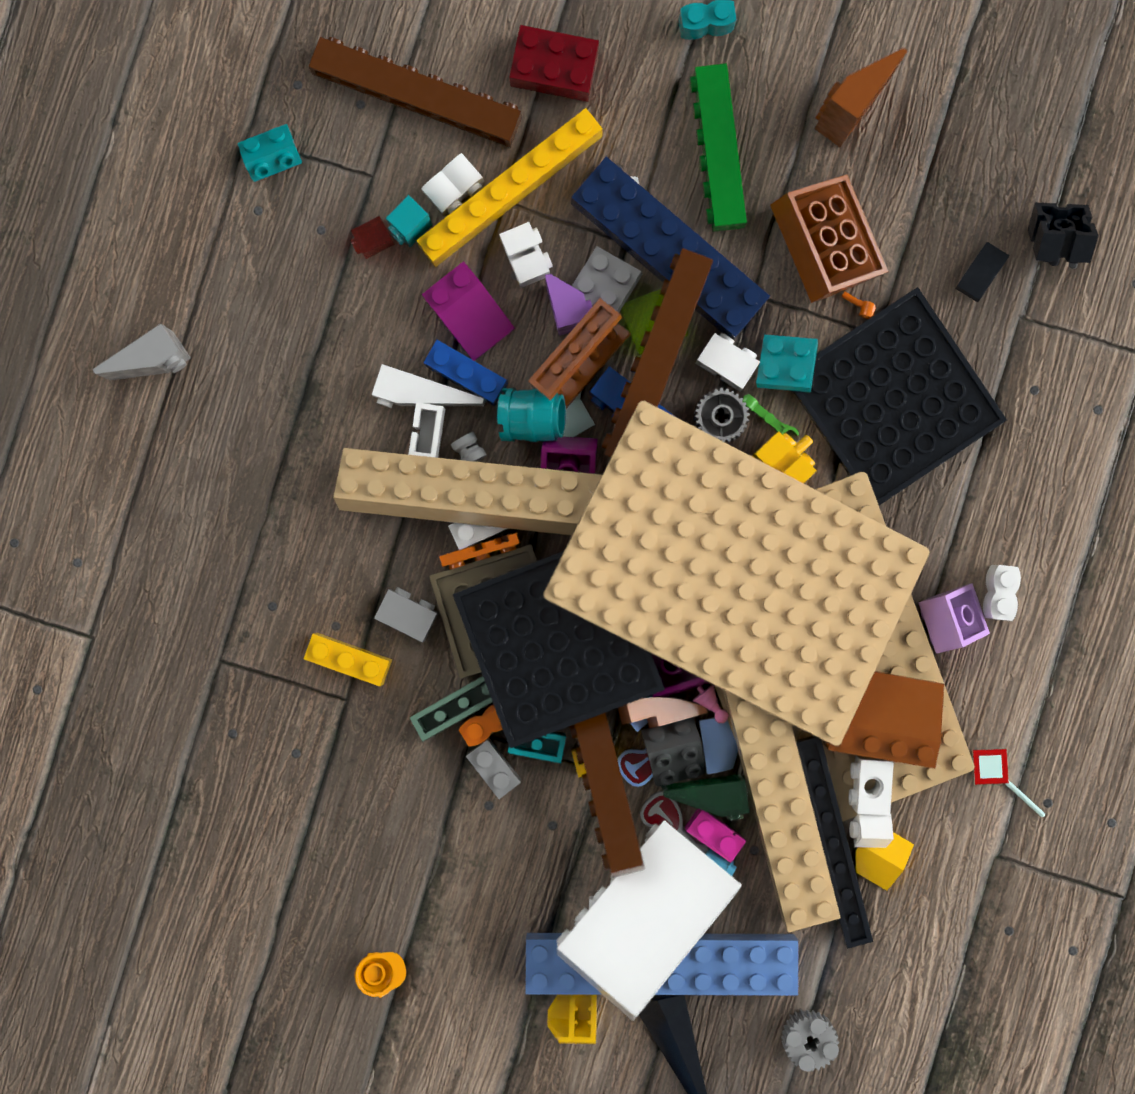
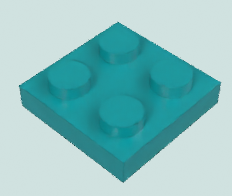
(787, 363)

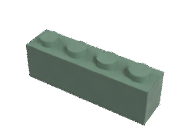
(452, 709)

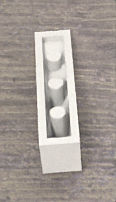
(406, 389)

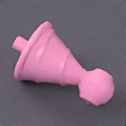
(708, 699)

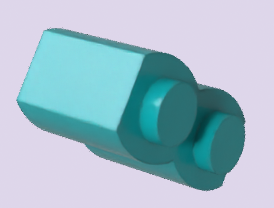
(712, 19)

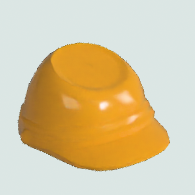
(380, 973)

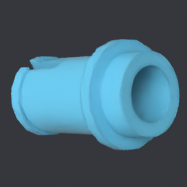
(723, 863)

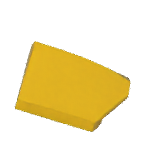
(883, 864)
(573, 1019)

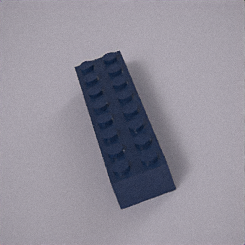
(655, 235)

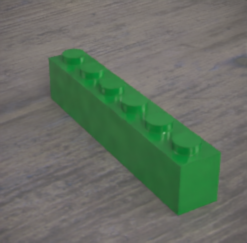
(719, 147)

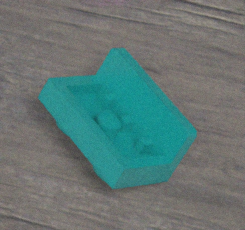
(269, 153)

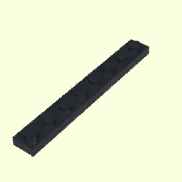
(834, 842)

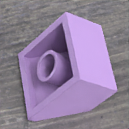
(954, 618)

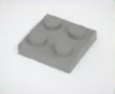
(607, 279)

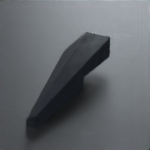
(672, 1030)

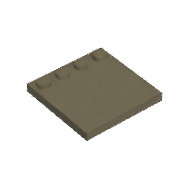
(464, 577)

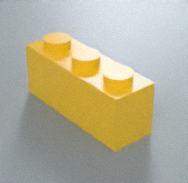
(347, 659)

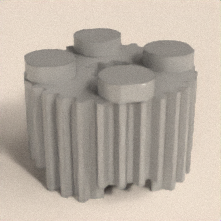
(730, 406)
(812, 1054)

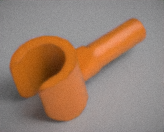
(867, 308)

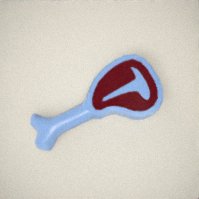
(635, 766)

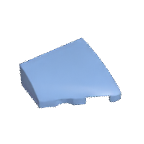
(717, 745)

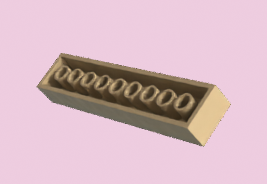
(463, 491)
(783, 815)

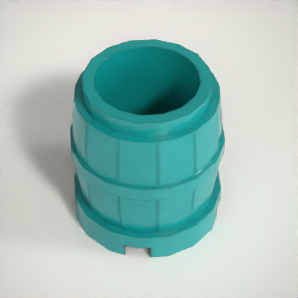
(530, 416)

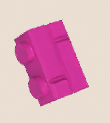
(715, 834)

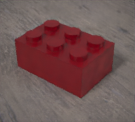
(554, 63)

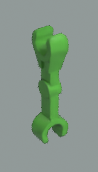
(768, 417)

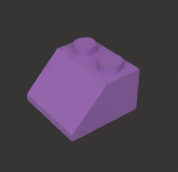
(566, 303)

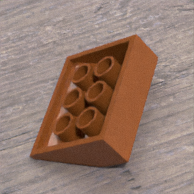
(851, 99)
(828, 237)
(896, 721)

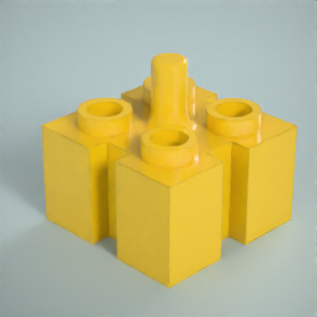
(787, 457)

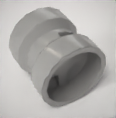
(469, 441)

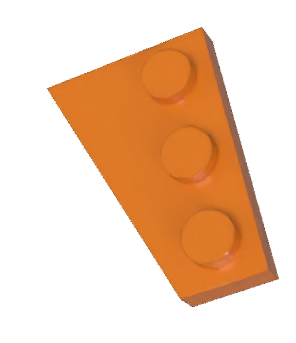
(480, 551)

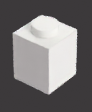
(871, 830)

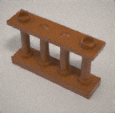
(581, 354)

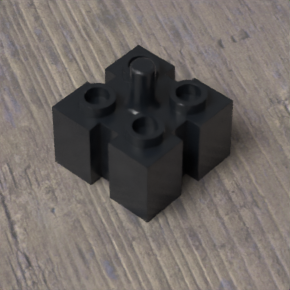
(1062, 233)

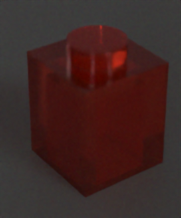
(371, 238)

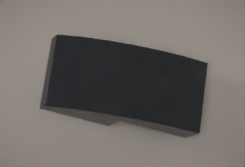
(982, 272)

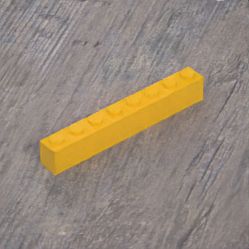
(510, 187)

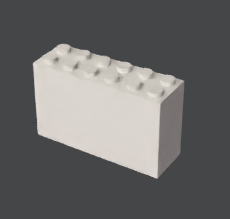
(647, 920)

